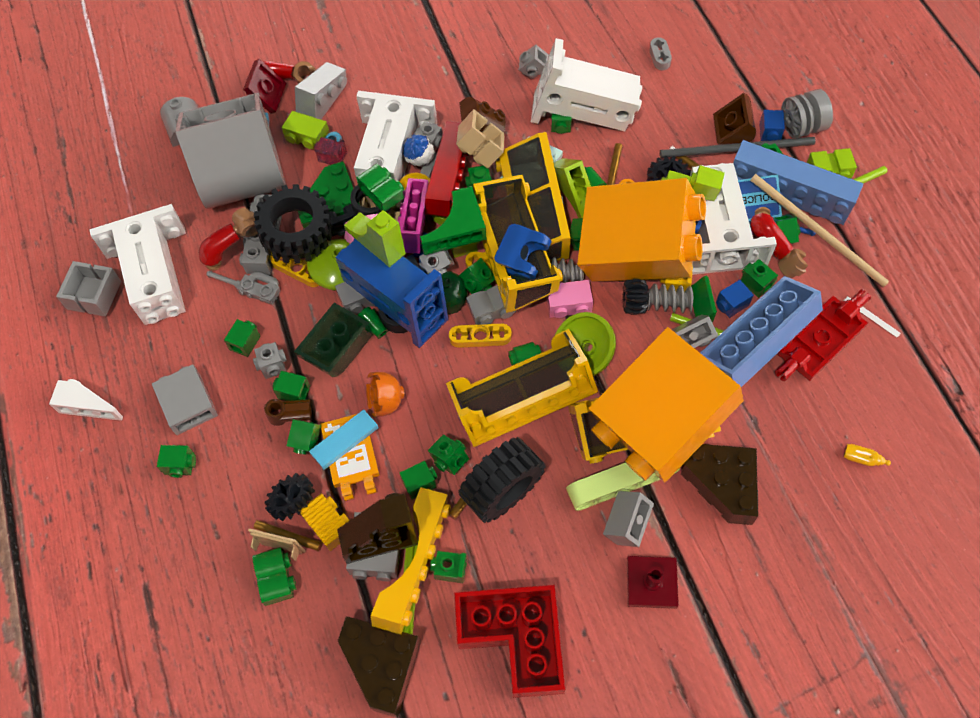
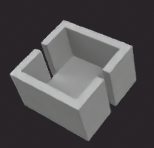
(89, 288)

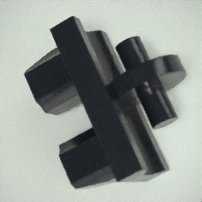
(339, 222)

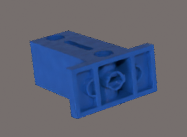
(400, 291)

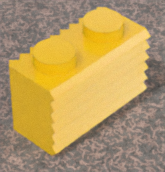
(324, 520)

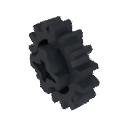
(662, 167)
(289, 496)

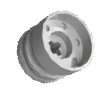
(807, 113)

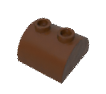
(493, 116)
(735, 121)

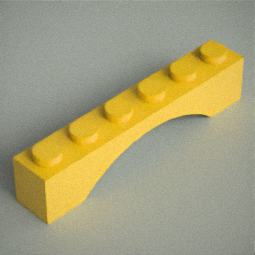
(394, 603)

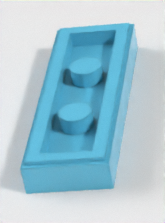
(343, 439)

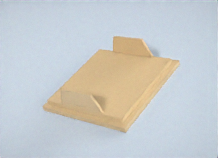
(276, 542)

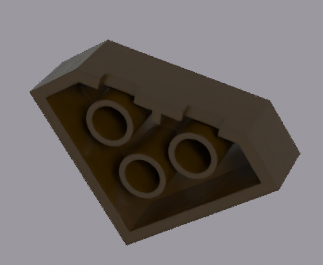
(726, 480)
(378, 530)
(379, 662)

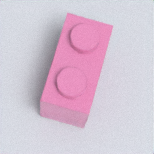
(570, 299)

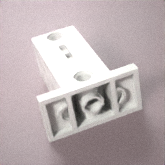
(586, 91)
(389, 124)
(727, 232)
(146, 260)

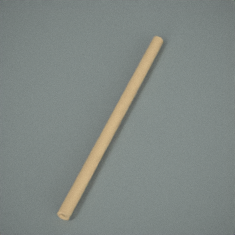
(814, 226)

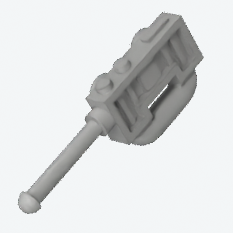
(249, 286)

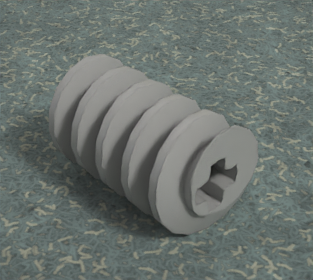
(569, 271)
(670, 298)

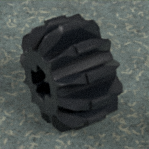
(635, 296)

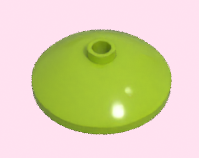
(324, 268)
(595, 331)

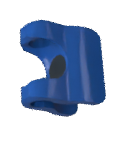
(516, 248)

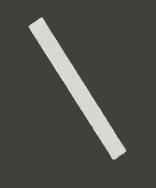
(877, 320)

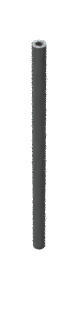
(733, 147)

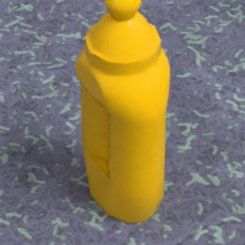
(864, 456)

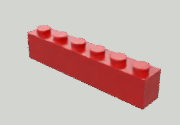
(445, 173)

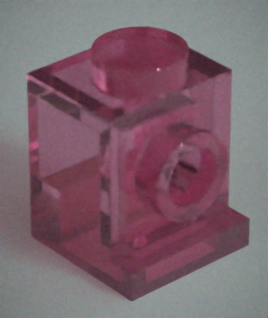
(330, 151)

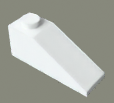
(75, 399)

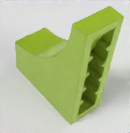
(573, 182)
(378, 235)

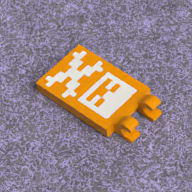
(354, 466)

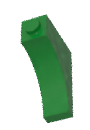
(461, 227)

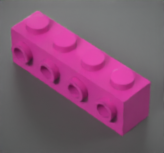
(413, 214)

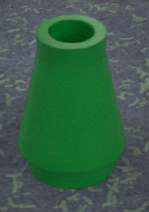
(374, 320)

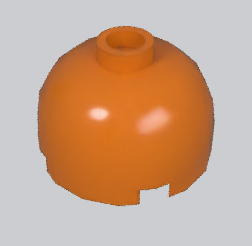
(383, 393)

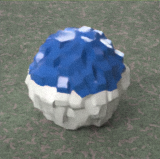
(418, 150)

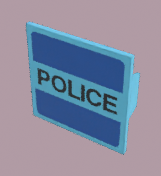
(755, 197)

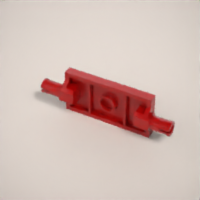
(823, 337)

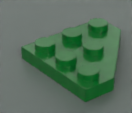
(335, 188)

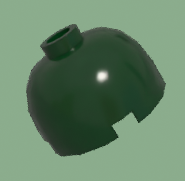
(454, 292)

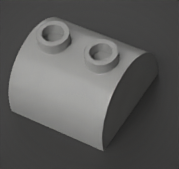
(170, 113)

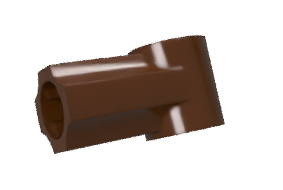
(289, 410)

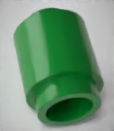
(523, 352)

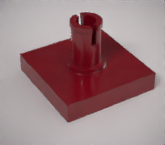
(267, 84)
(652, 582)

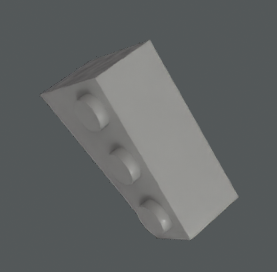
(320, 90)

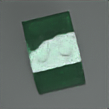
(334, 340)

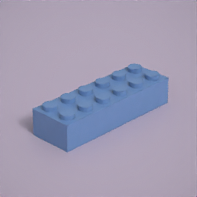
(803, 184)
(764, 329)

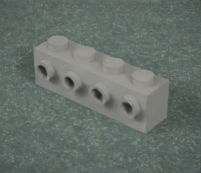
(254, 255)

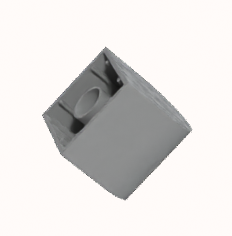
(229, 150)

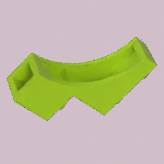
(704, 181)

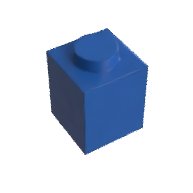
(772, 125)
(734, 298)

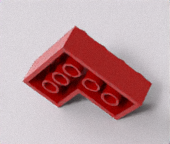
(523, 621)

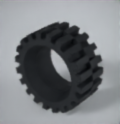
(297, 244)
(501, 479)

